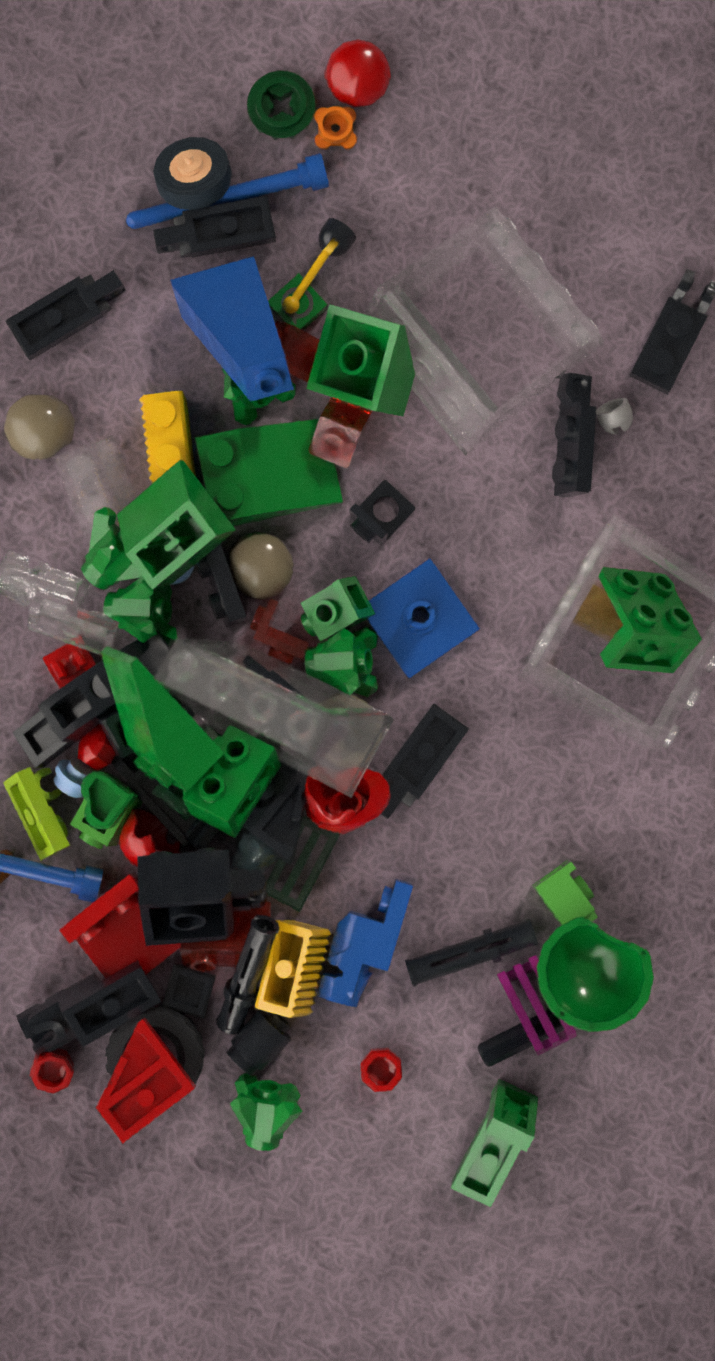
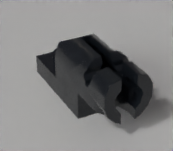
(88, 1009)

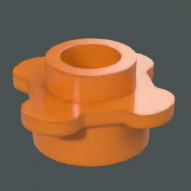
(339, 116)

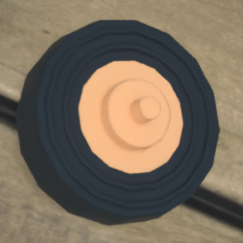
(192, 173)

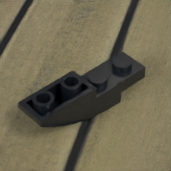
(77, 705)

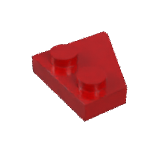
(142, 1083)

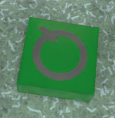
(310, 304)

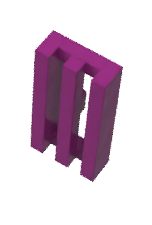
(520, 972)

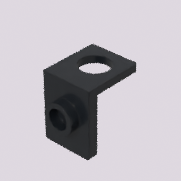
(366, 523)

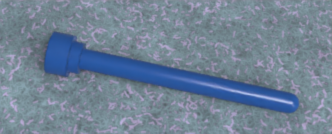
(309, 174)
(82, 881)

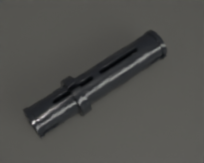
(521, 935)
(242, 988)

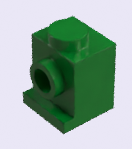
(347, 604)

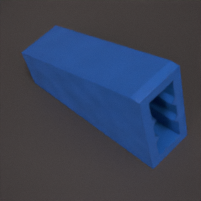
(236, 325)

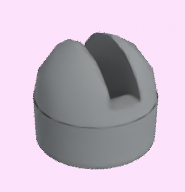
(615, 414)

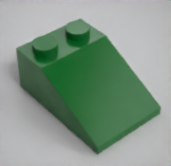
(266, 472)
(156, 725)

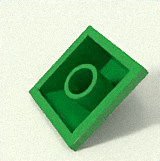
(363, 362)

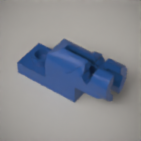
(364, 943)

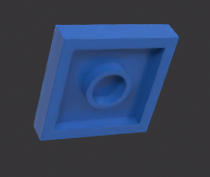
(420, 618)

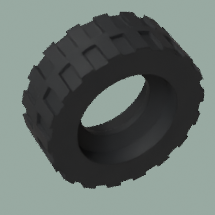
(167, 1023)

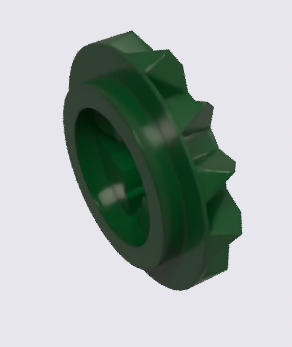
(280, 86)

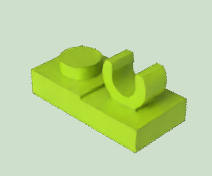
(31, 802)

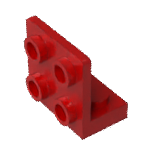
(113, 931)

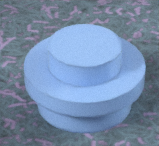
(70, 776)

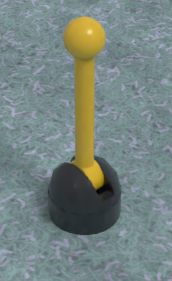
(334, 240)

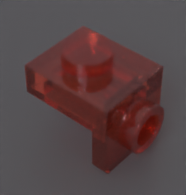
(281, 645)

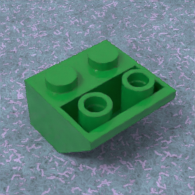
(171, 526)

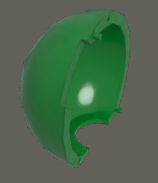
(593, 976)

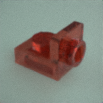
(298, 349)
(339, 431)

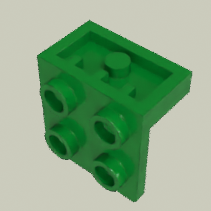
(655, 623)

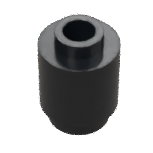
(259, 1041)

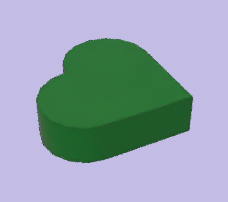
(106, 799)

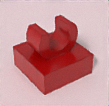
(68, 663)

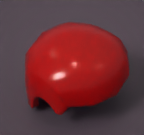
(357, 73)
(144, 835)

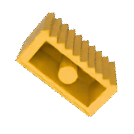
(166, 432)
(293, 969)

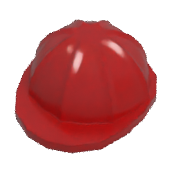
(342, 813)

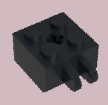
(194, 895)

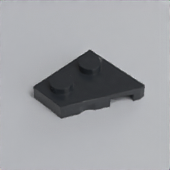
(279, 814)

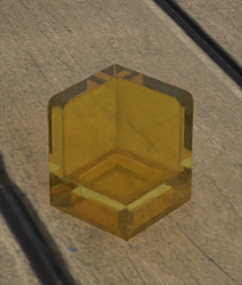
(598, 615)

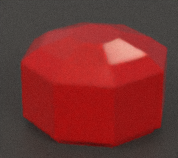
(95, 749)
(381, 1069)
(52, 1070)

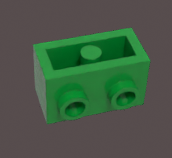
(234, 782)

